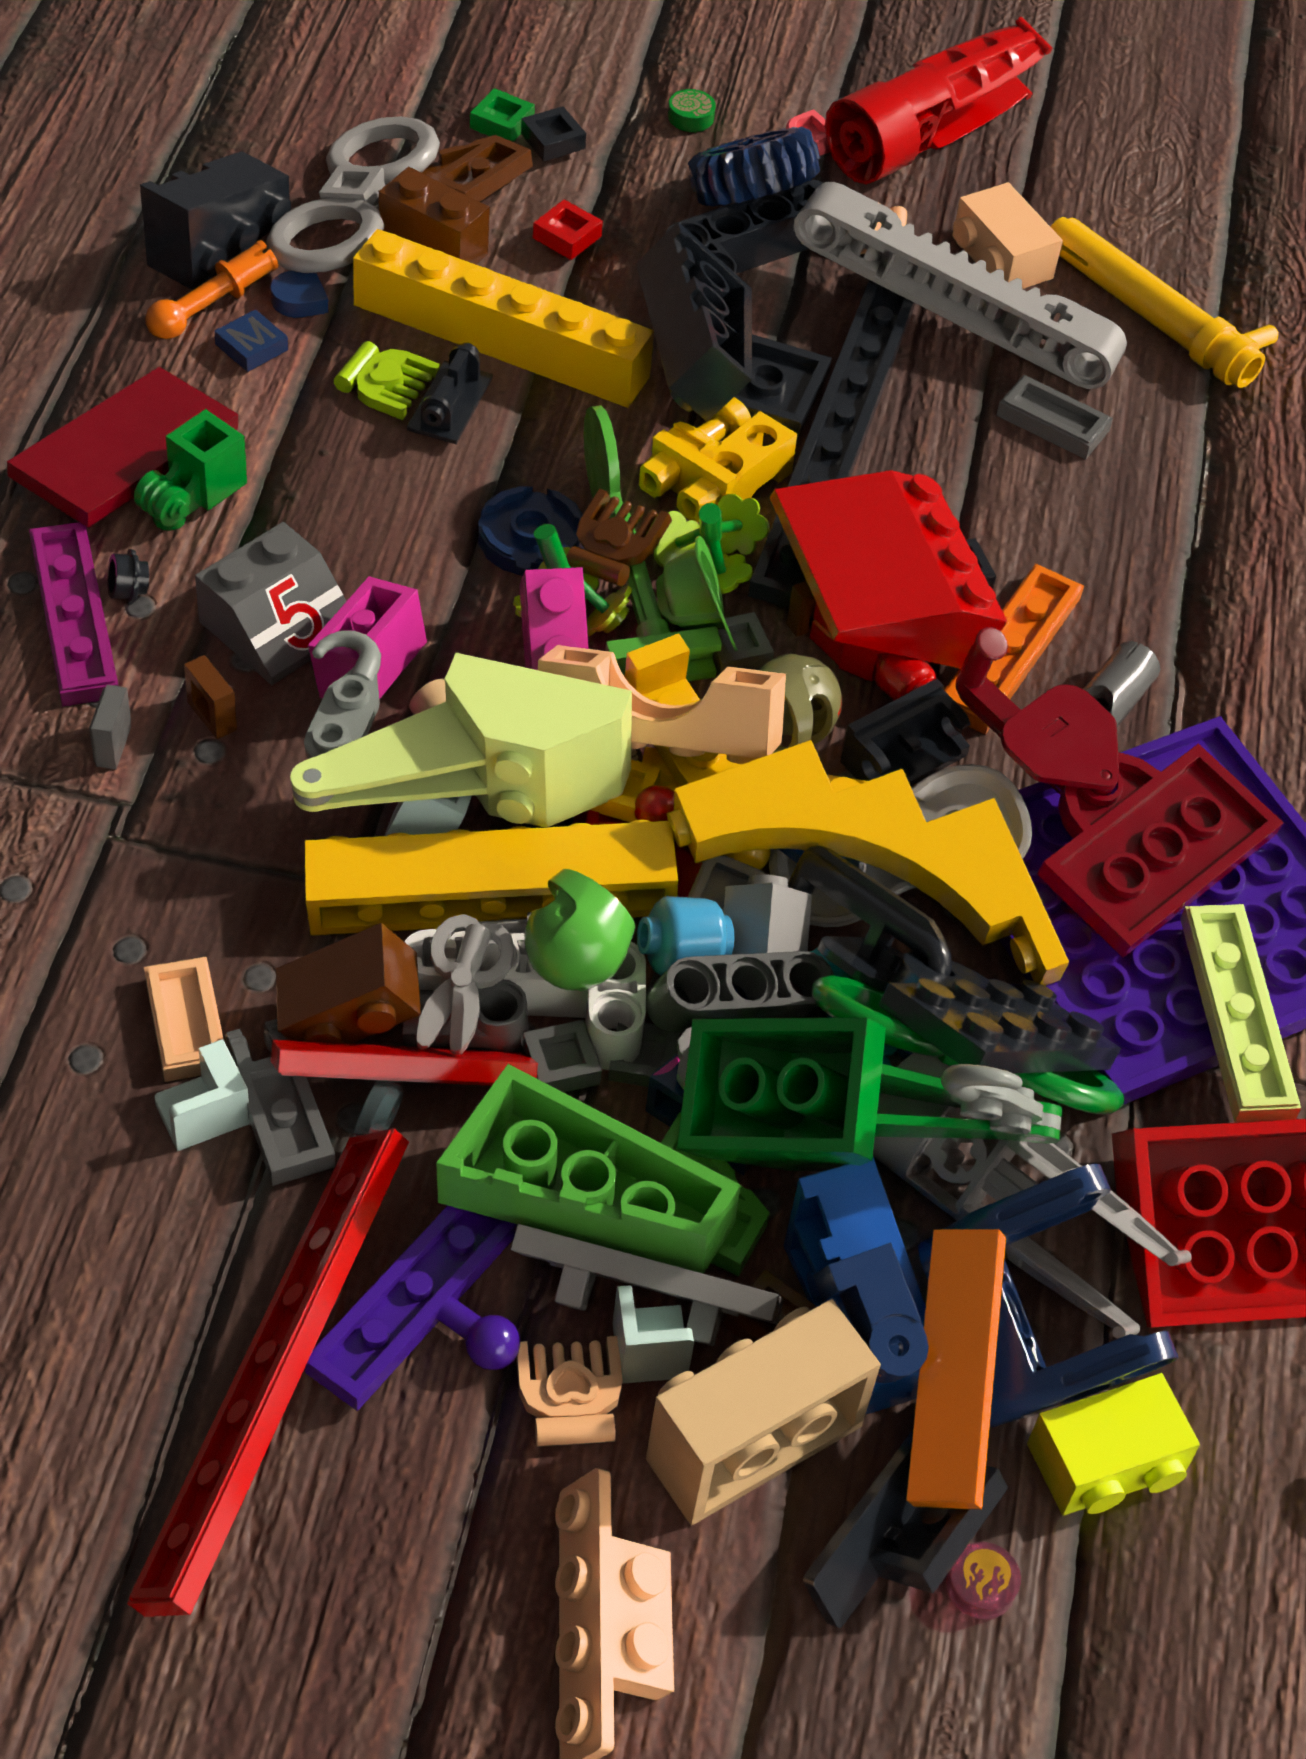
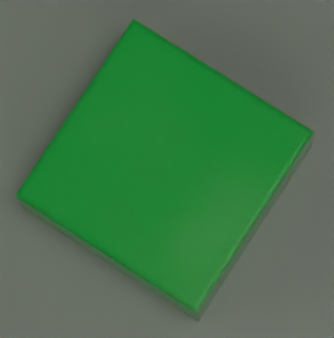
(500, 115)

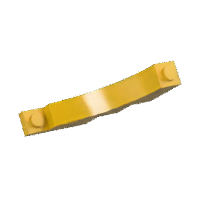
(957, 859)

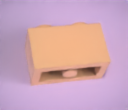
(1007, 235)

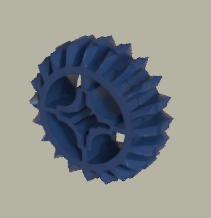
(754, 166)

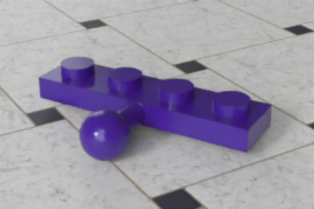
(411, 1300)

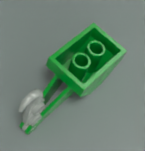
(810, 1091)

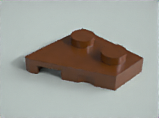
(480, 166)

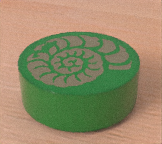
(691, 110)

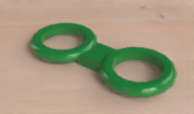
(854, 999)

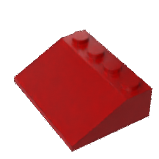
(889, 565)
(1230, 1201)

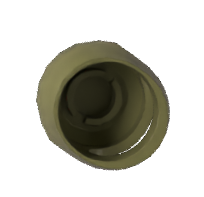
(810, 698)

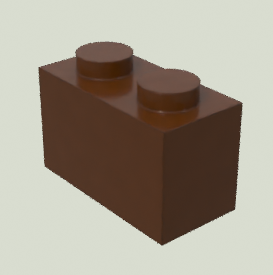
(435, 216)
(349, 989)

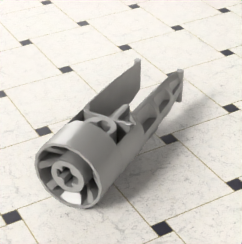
(999, 1178)

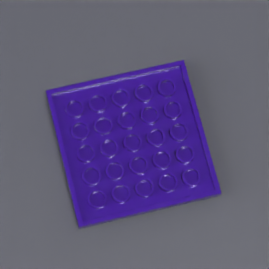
(1152, 994)

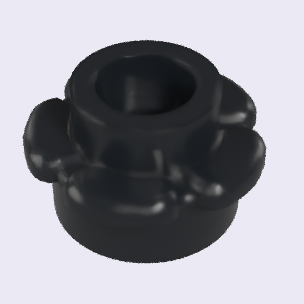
(127, 576)

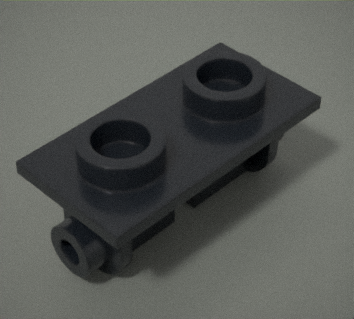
(452, 396)

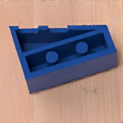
(840, 1217)

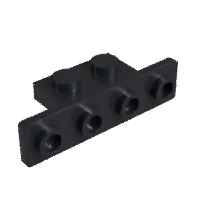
(894, 1541)

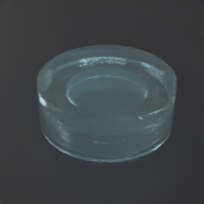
(379, 1108)

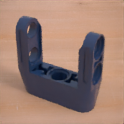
(1021, 1378)

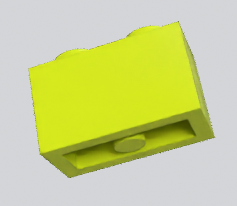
(1113, 1445)

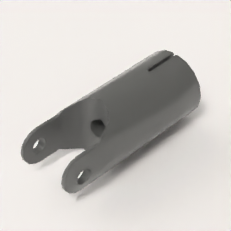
(1124, 678)

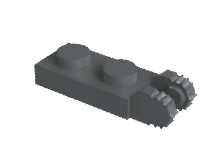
(281, 1113)

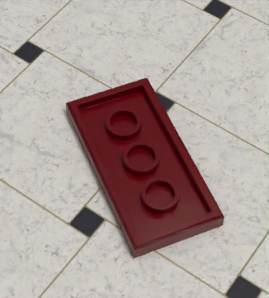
(105, 452)

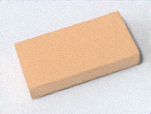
(182, 1014)

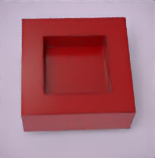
(567, 229)

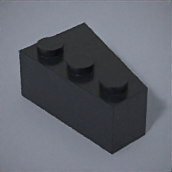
(210, 215)

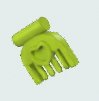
(382, 379)

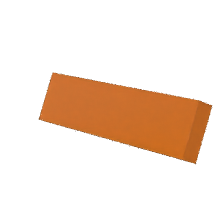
(1033, 620)
(958, 1371)

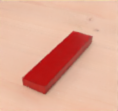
(394, 1062)

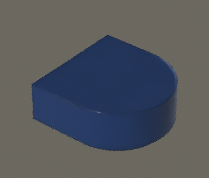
(298, 294)

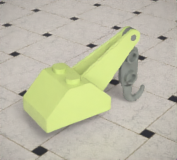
(510, 734)

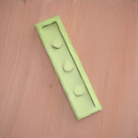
(1240, 1014)

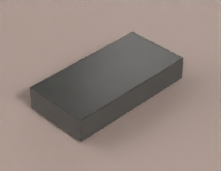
(1054, 416)

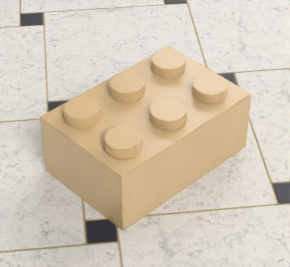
(760, 1409)

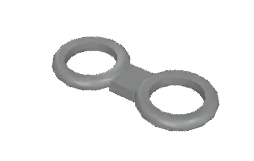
(351, 193)

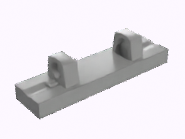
(585, 1261)

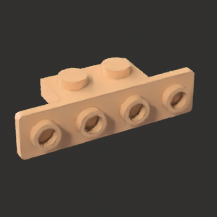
(610, 1619)

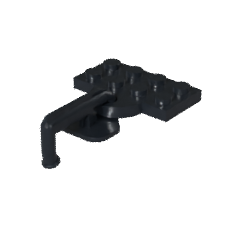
(939, 999)

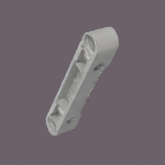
(1078, 346)

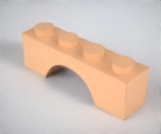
(735, 717)

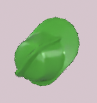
(691, 591)

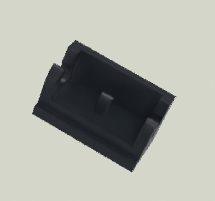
(907, 735)

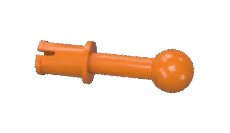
(169, 317)

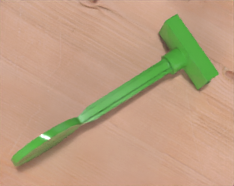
(604, 473)

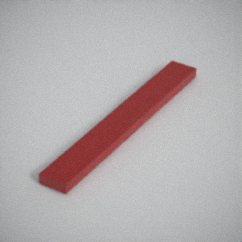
(266, 1378)

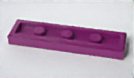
(73, 612)

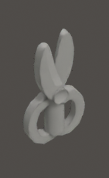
(459, 993)

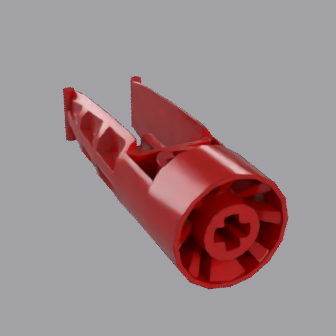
(933, 103)

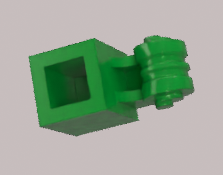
(203, 467)

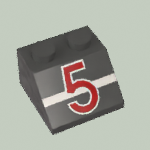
(269, 601)

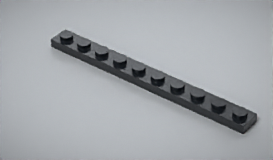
(838, 424)

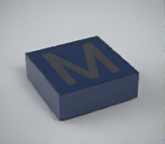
(251, 340)

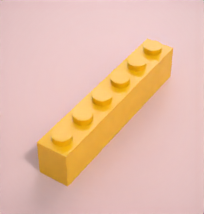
(503, 317)
(481, 874)

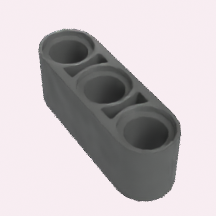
(712, 996)

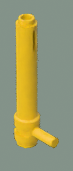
(1208, 339)

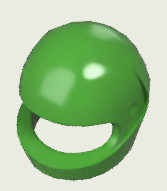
(578, 935)

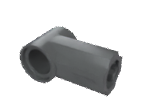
(499, 1001)

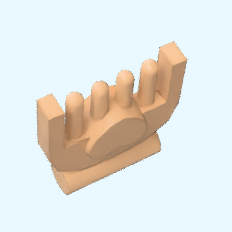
(573, 1399)

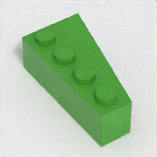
(584, 1176)

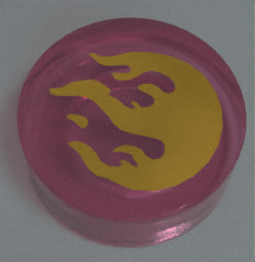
(984, 1581)

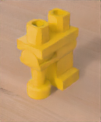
(705, 470)

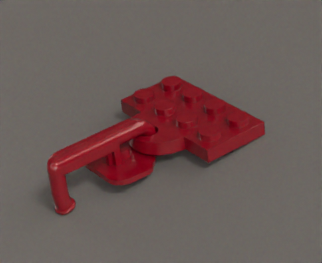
(1138, 834)

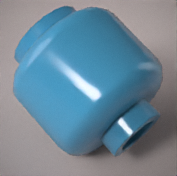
(684, 929)

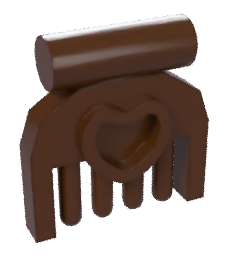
(611, 541)

